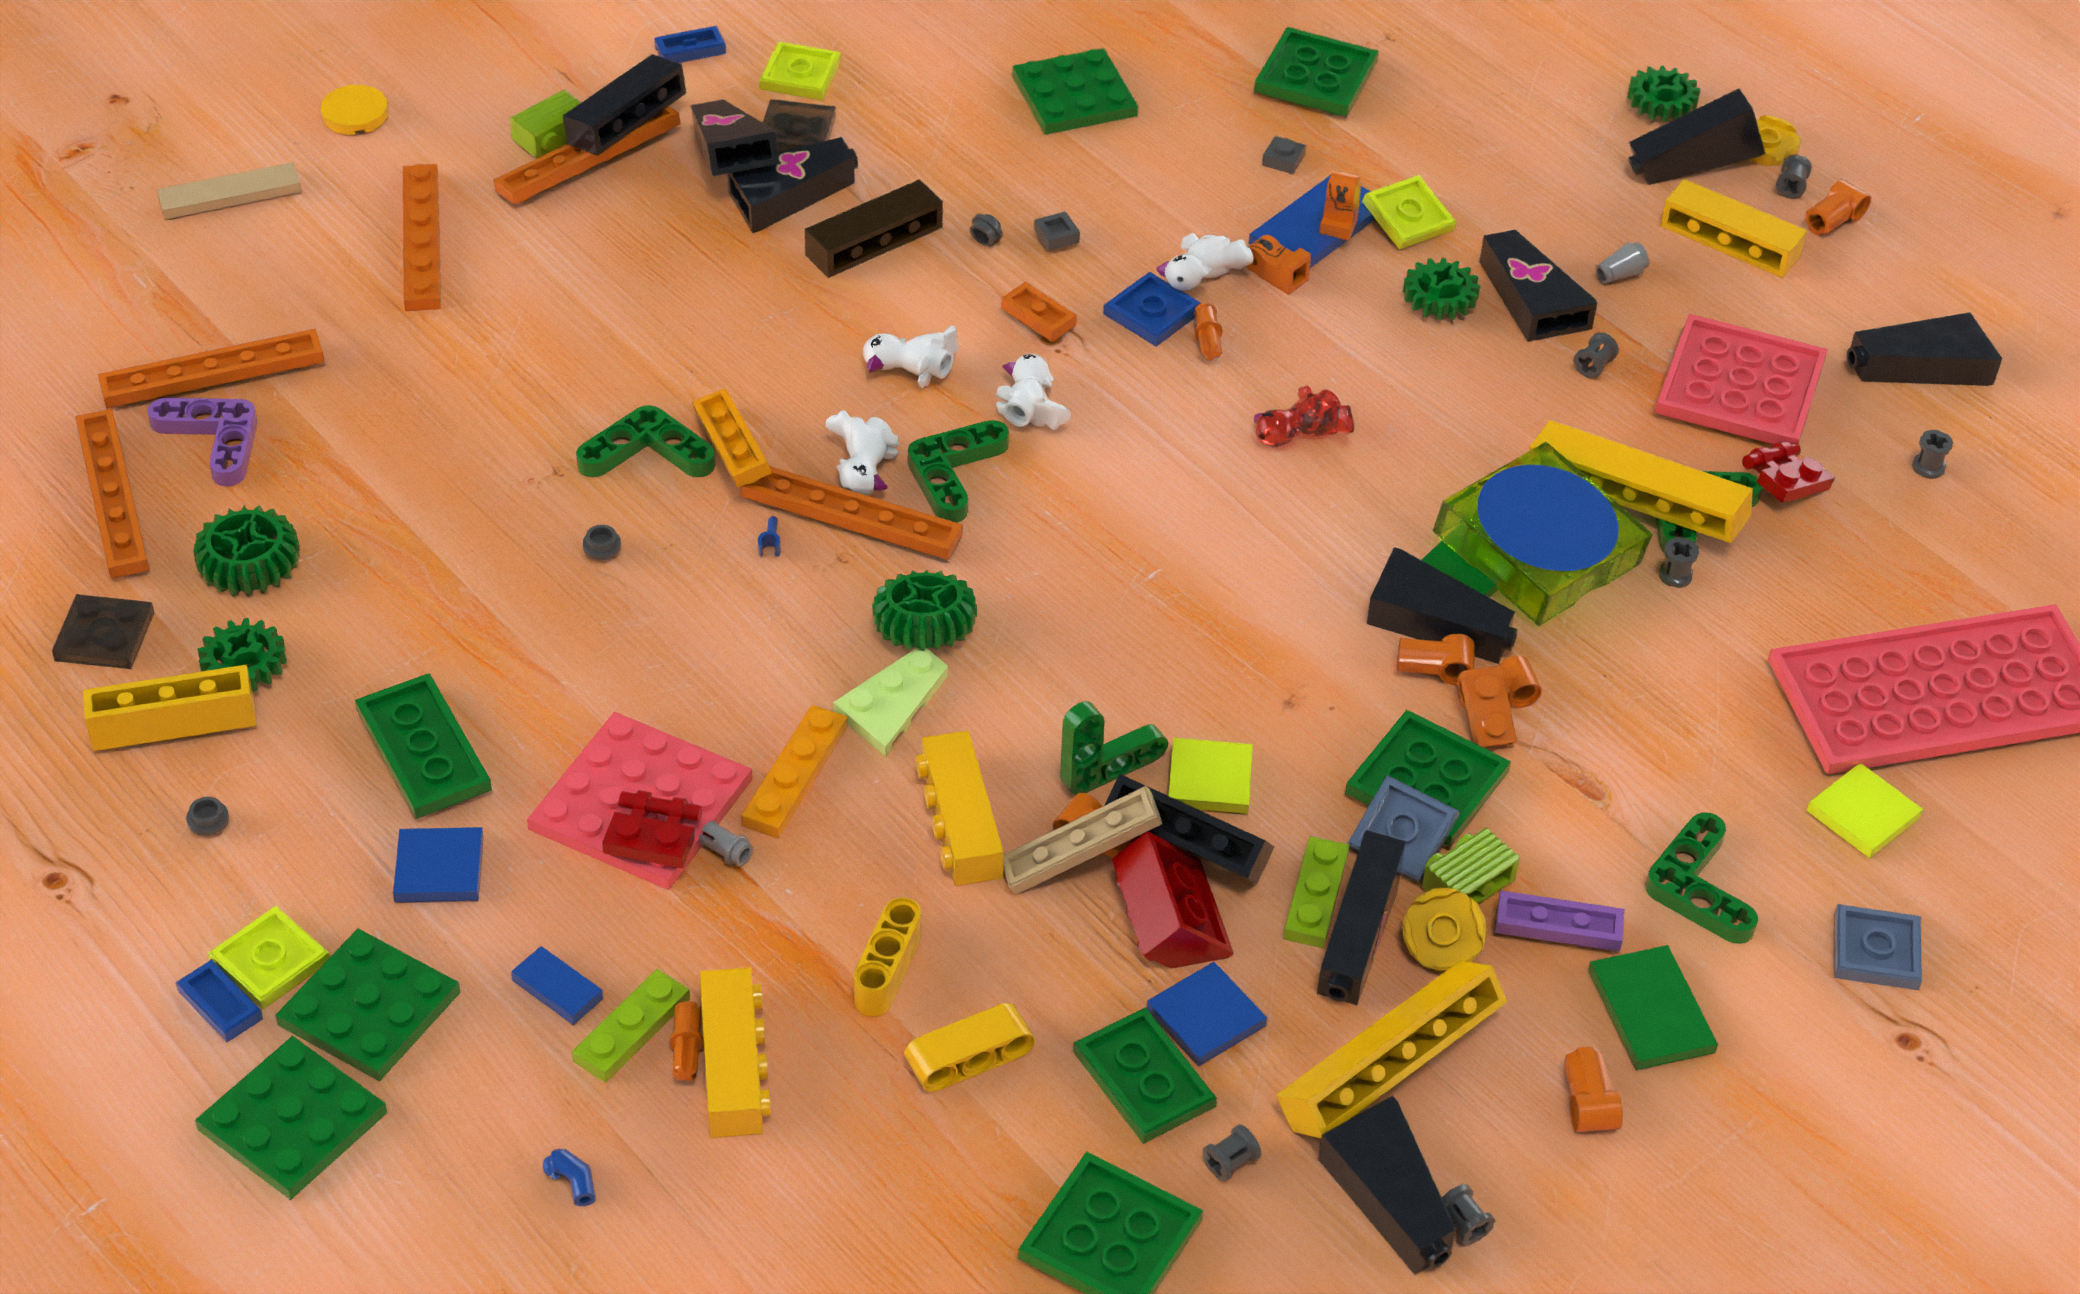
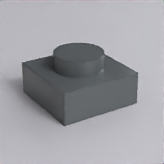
(1284, 155)
(1057, 231)

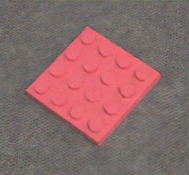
(1741, 381)
(630, 759)

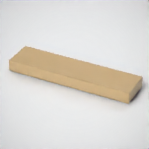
(229, 190)
(1081, 840)

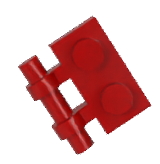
(1786, 474)
(651, 839)

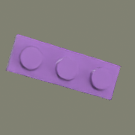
(1560, 920)

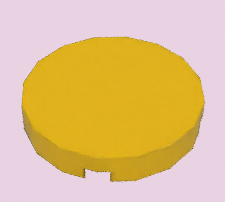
(354, 109)
(1778, 140)
(1444, 929)

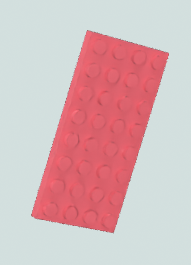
(1934, 688)

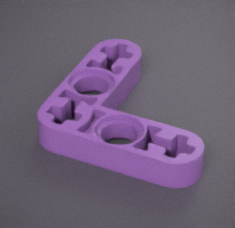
(224, 429)

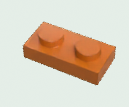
(1038, 311)
(1488, 707)

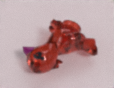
(1311, 415)

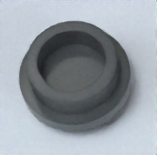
(986, 229)
(601, 542)
(207, 816)

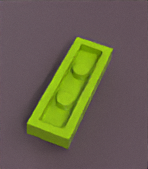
(1316, 892)
(630, 1025)

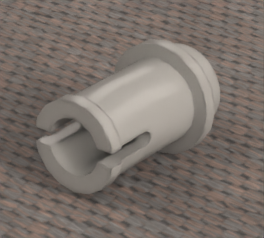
(733, 848)

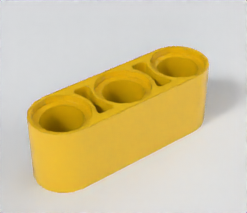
(887, 956)
(969, 1047)

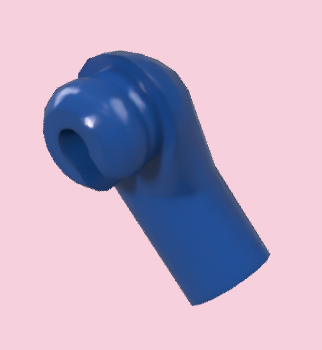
(577, 1171)

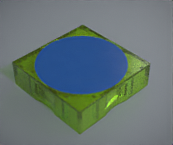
(1542, 532)

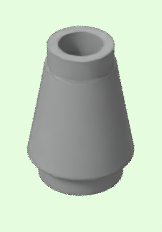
(1623, 263)

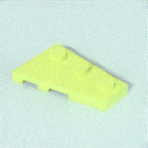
(890, 699)

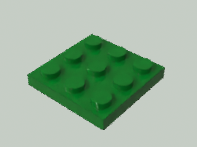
(1316, 71)
(1074, 91)
(1434, 764)
(368, 1004)
(291, 1117)
(1110, 1231)

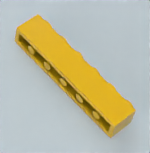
(1654, 483)
(1391, 1048)

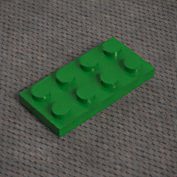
(423, 745)

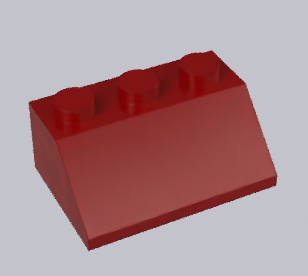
(1170, 903)

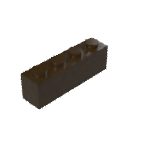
(873, 228)

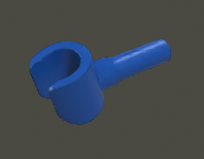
(770, 537)

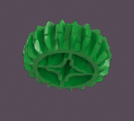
(246, 550)
(924, 610)

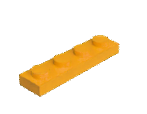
(731, 438)
(794, 771)

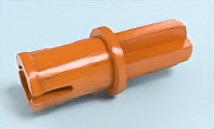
(1208, 330)
(686, 1040)

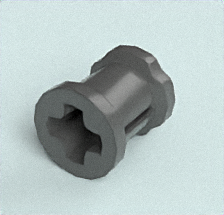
(1793, 181)
(1606, 354)
(1934, 448)
(1677, 568)
(1231, 1152)
(1467, 1214)

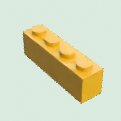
(1733, 228)
(169, 707)
(961, 808)
(731, 1052)

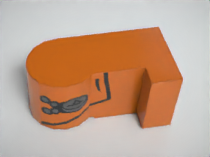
(1341, 205)
(1279, 265)

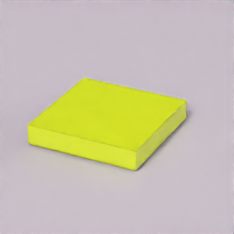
(800, 70)
(1409, 212)
(1211, 774)
(1864, 810)
(269, 957)

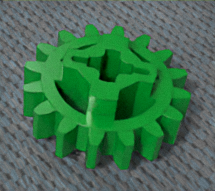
(1663, 93)
(1441, 288)
(245, 646)

